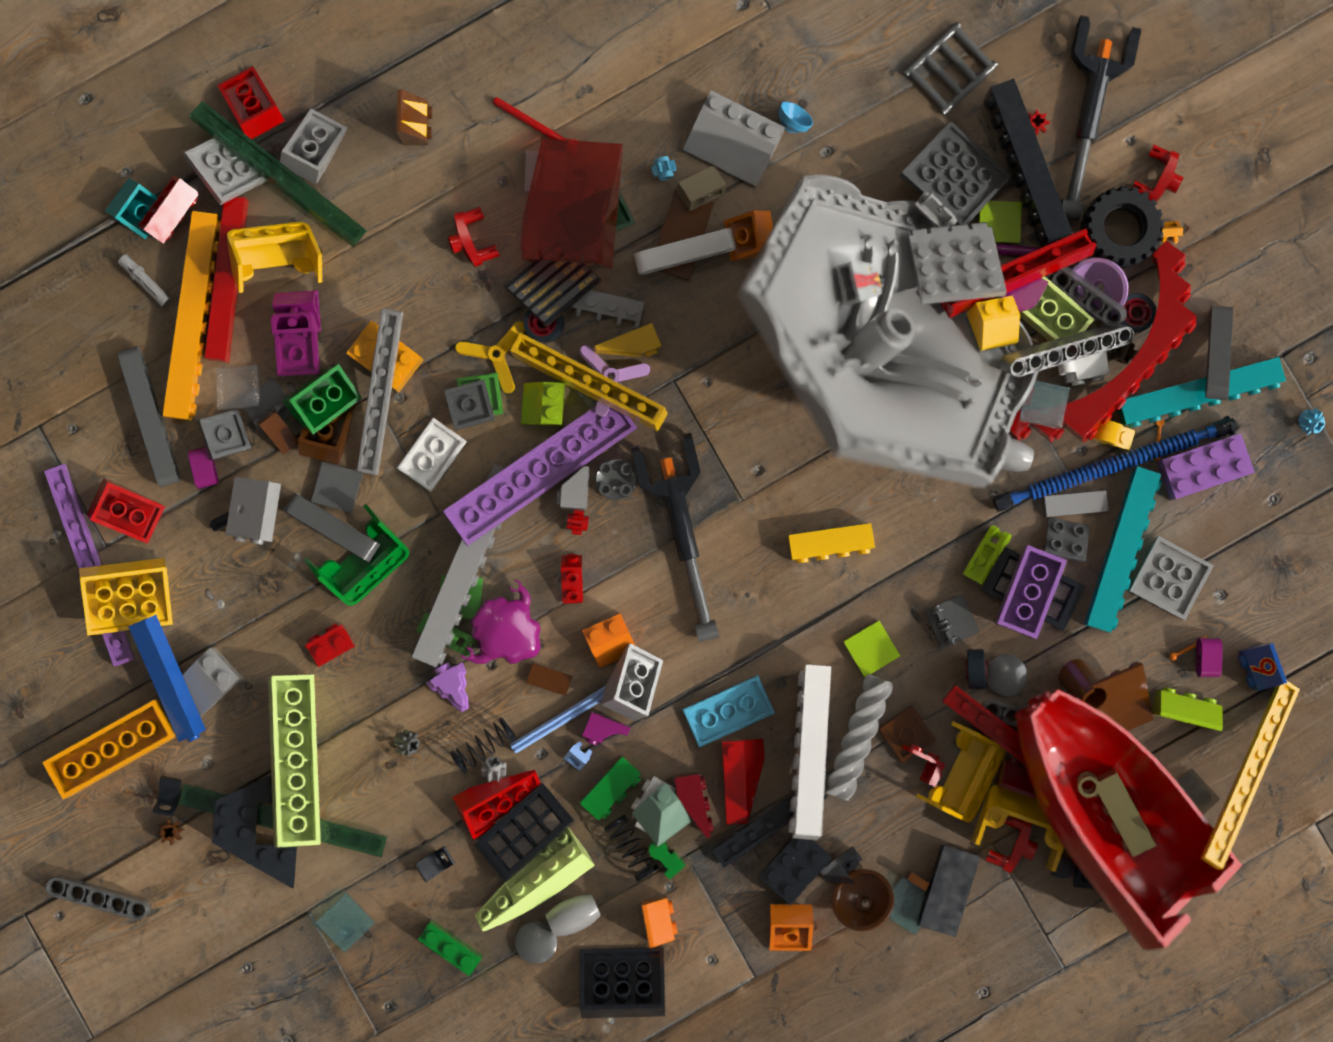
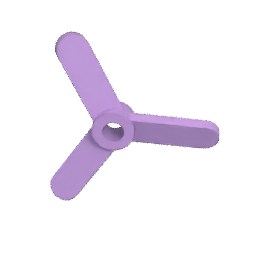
(619, 374)

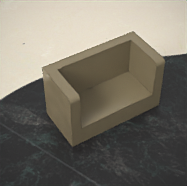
(701, 188)

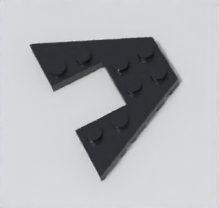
(236, 832)

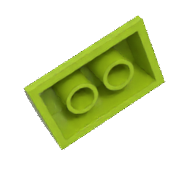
(1188, 709)

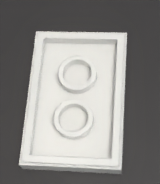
(432, 454)

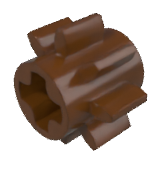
(176, 831)

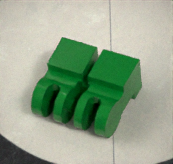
(669, 859)

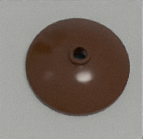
(849, 900)

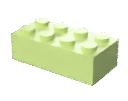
(1056, 314)

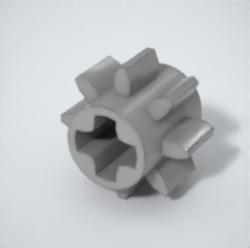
(493, 769)

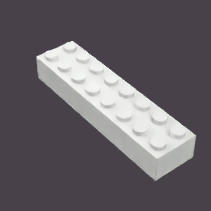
(811, 754)

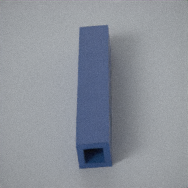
(167, 679)

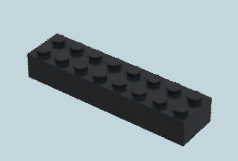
(1027, 163)

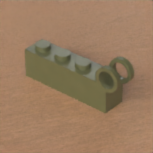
(1120, 808)

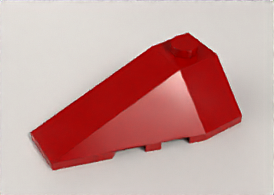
(742, 772)
(487, 802)

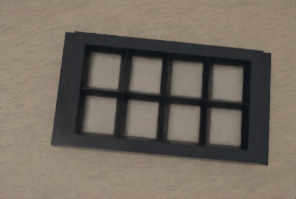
(1064, 599)
(524, 832)

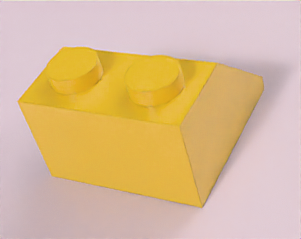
(995, 323)

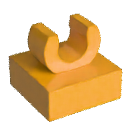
(1172, 228)

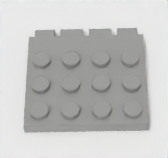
(956, 263)

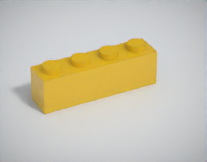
(830, 542)

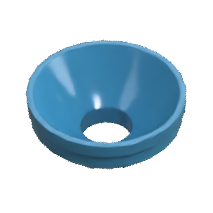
(794, 118)

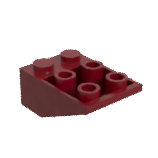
(690, 793)

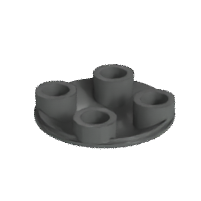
(615, 479)
(1006, 675)
(535, 942)

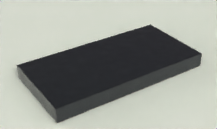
(948, 890)

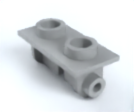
(930, 207)

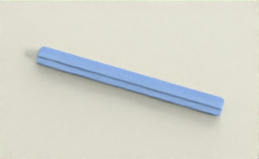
(558, 721)

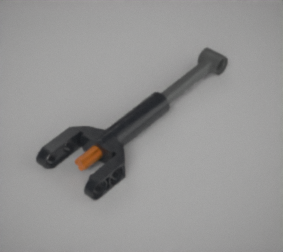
(1099, 72)
(674, 492)

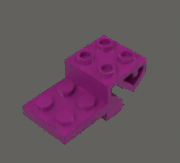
(296, 331)

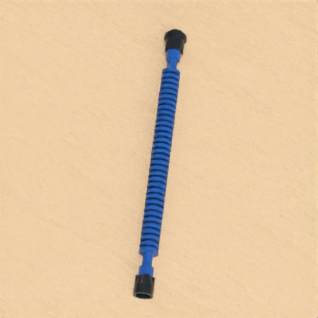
(1118, 463)

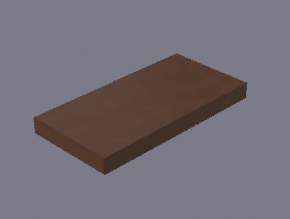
(682, 225)

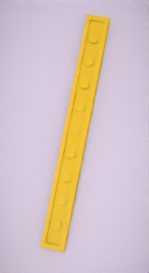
(1249, 775)

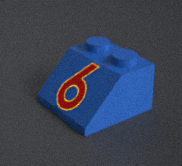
(1262, 666)

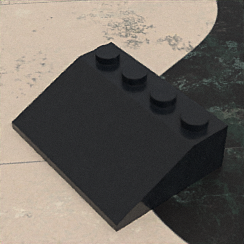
(622, 982)

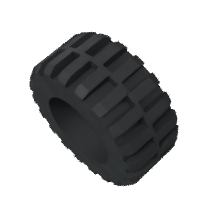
(1141, 209)

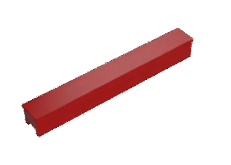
(1033, 267)
(224, 287)

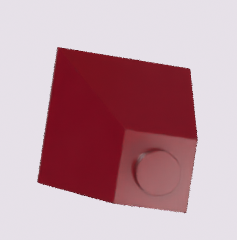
(1014, 778)

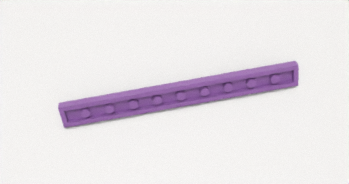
(83, 548)

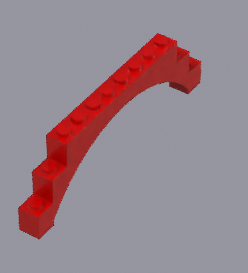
(1169, 326)

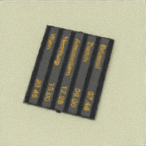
(552, 287)

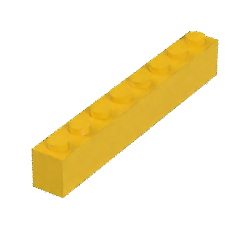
(589, 382)

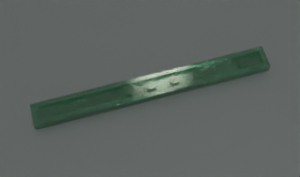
(277, 174)
(330, 832)

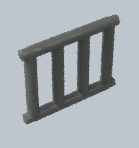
(941, 44)

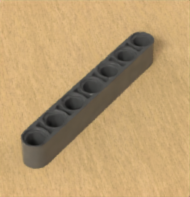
(1066, 349)
(149, 416)

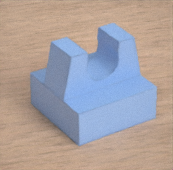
(577, 757)

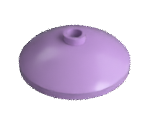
(1109, 274)

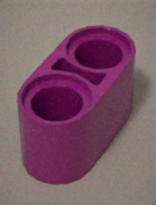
(202, 468)
(1209, 657)

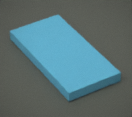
(728, 711)

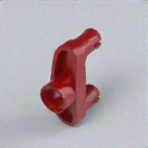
(1168, 180)
(462, 241)
(1022, 848)

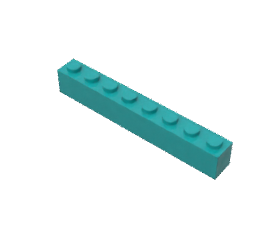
(1192, 394)
(1122, 550)

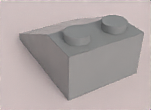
(312, 146)
(210, 679)
(633, 683)

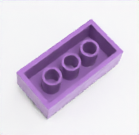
(1205, 467)
(1030, 592)

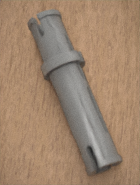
(137, 273)

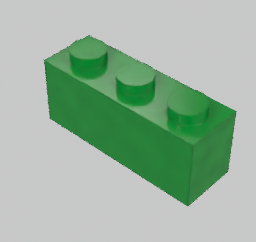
(611, 788)
(450, 947)

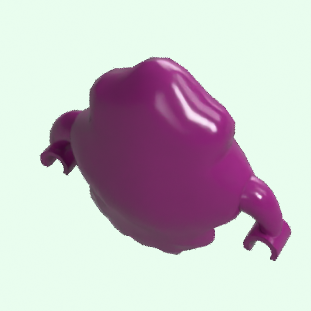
(505, 630)

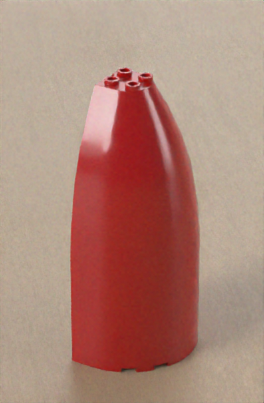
(1144, 891)

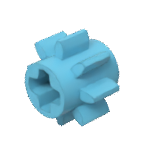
(663, 168)
(1311, 421)

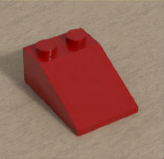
(251, 103)
(125, 511)

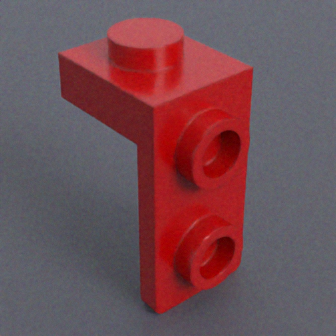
(571, 578)
(933, 770)

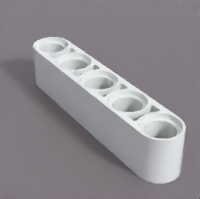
(684, 251)

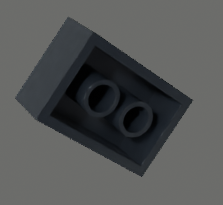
(794, 867)

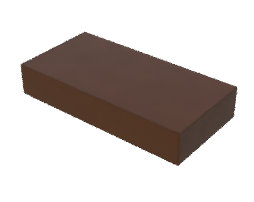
(278, 432)
(549, 679)

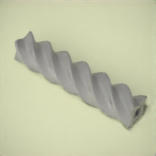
(857, 742)

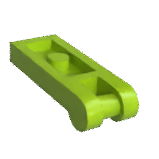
(986, 555)

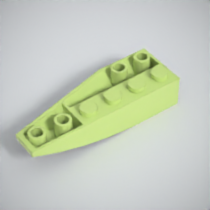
(537, 881)

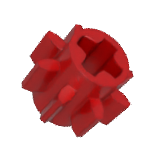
(1040, 119)
(577, 522)

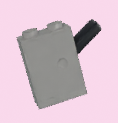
(251, 511)

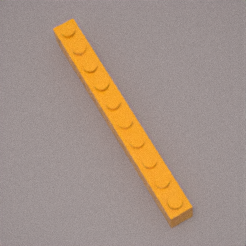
(192, 316)

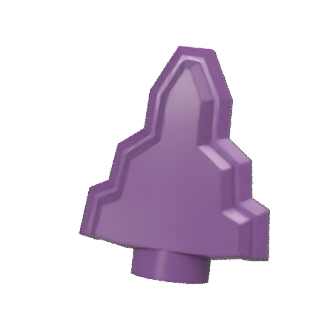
(451, 684)

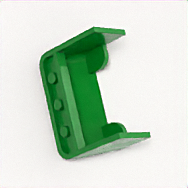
(356, 576)

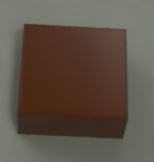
(917, 880)

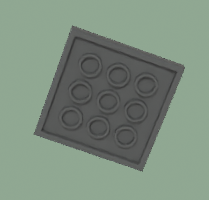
(956, 173)

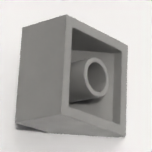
(575, 491)

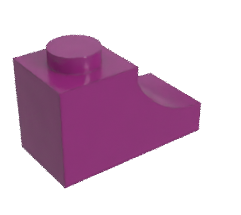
(601, 727)

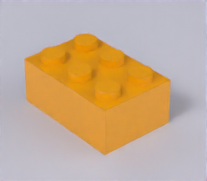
(364, 349)

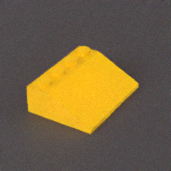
(125, 595)

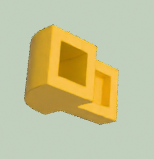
(1115, 435)

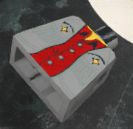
(859, 281)

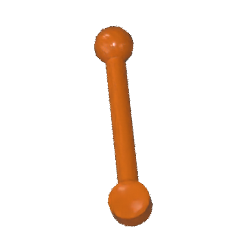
(1159, 423)
(1173, 656)

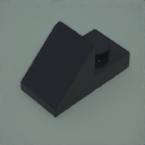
(837, 870)

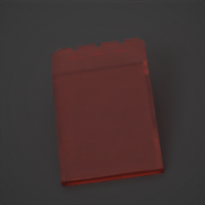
(573, 202)

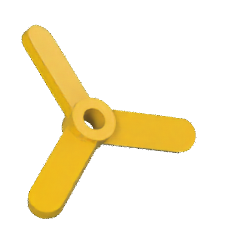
(499, 363)

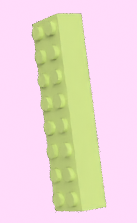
(294, 761)

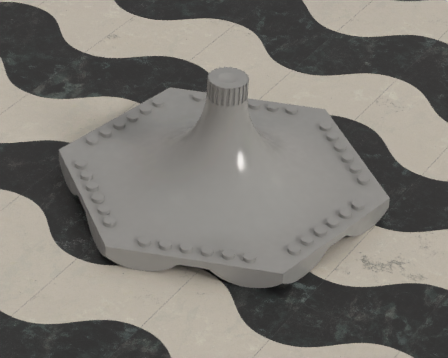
(887, 373)

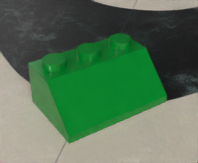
(322, 398)

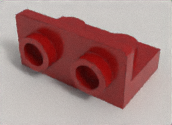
(330, 644)

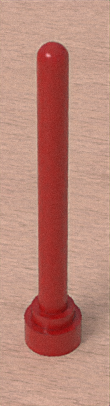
(528, 120)

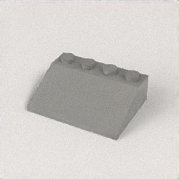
(733, 138)

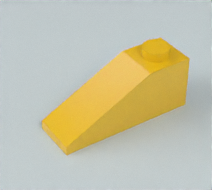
(634, 343)

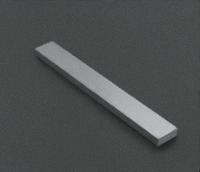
(380, 391)

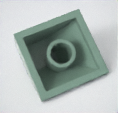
(661, 815)

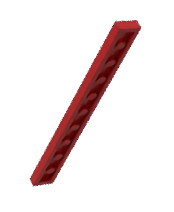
(993, 727)

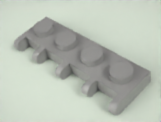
(610, 306)

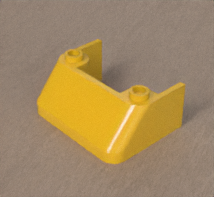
(273, 247)
(969, 777)
(1003, 802)

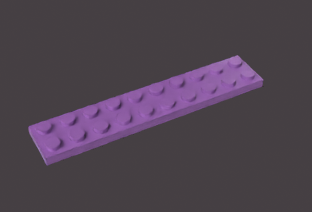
(536, 473)

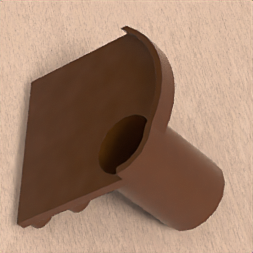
(1119, 696)

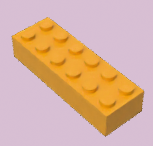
(110, 749)

